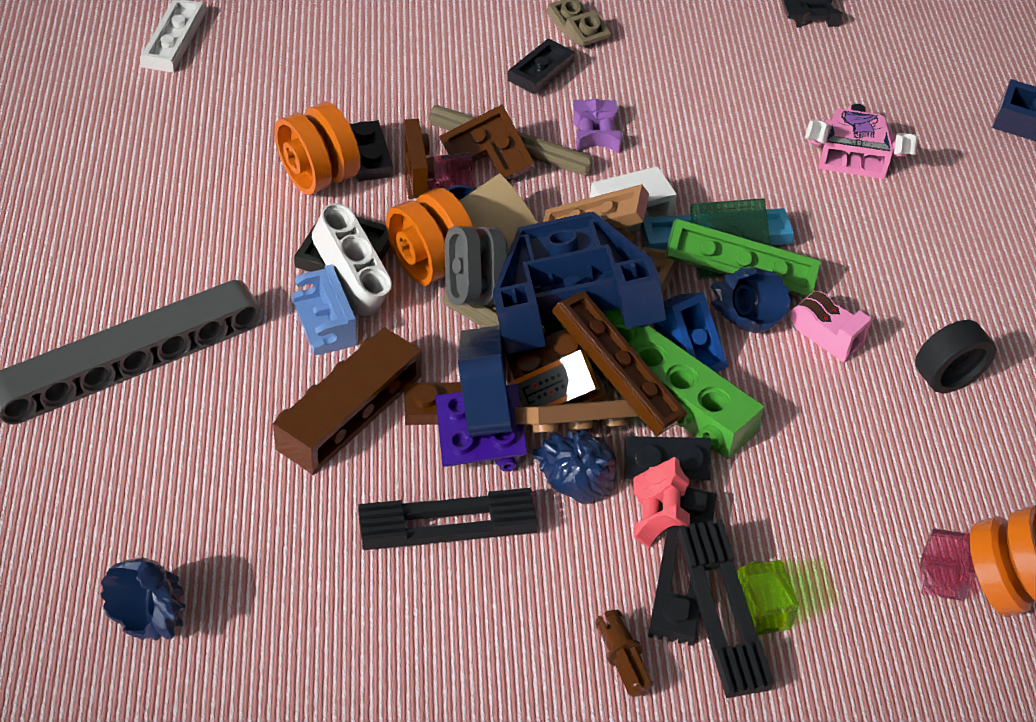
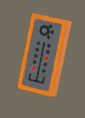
(558, 382)

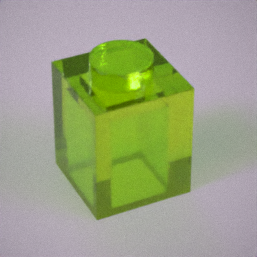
(768, 596)

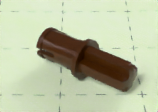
(624, 653)

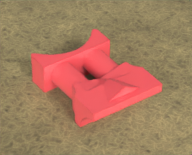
(657, 488)

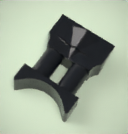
(812, 10)

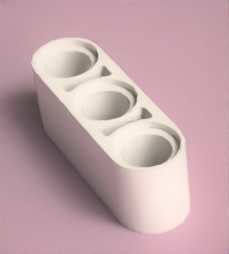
(356, 263)

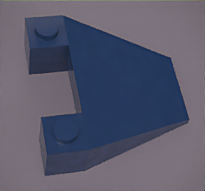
(562, 259)

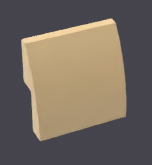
(498, 206)

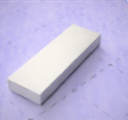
(173, 35)

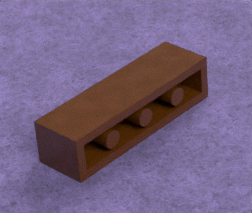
(347, 400)

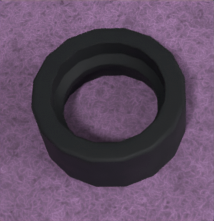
(955, 356)

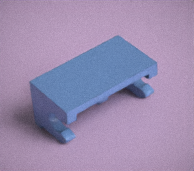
(325, 311)

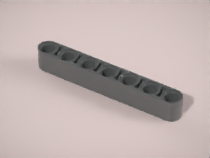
(126, 350)

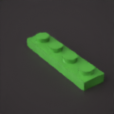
(728, 253)

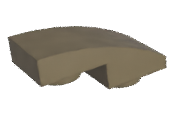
(577, 23)

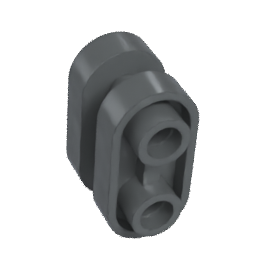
(473, 264)

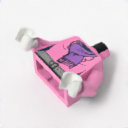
(858, 142)

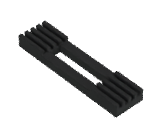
(384, 522)
(675, 613)
(744, 667)

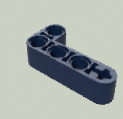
(484, 381)

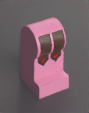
(831, 325)

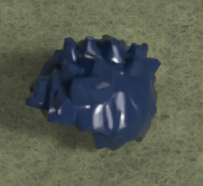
(752, 299)
(578, 465)
(143, 598)

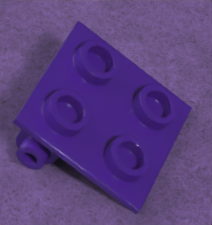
(460, 449)

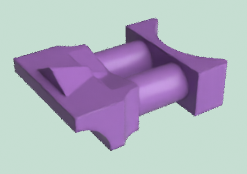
(596, 124)

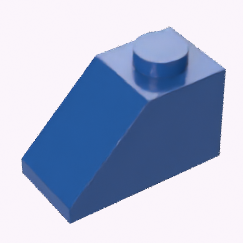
(693, 329)

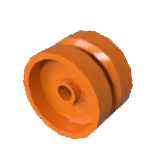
(317, 147)
(419, 233)
(1006, 560)

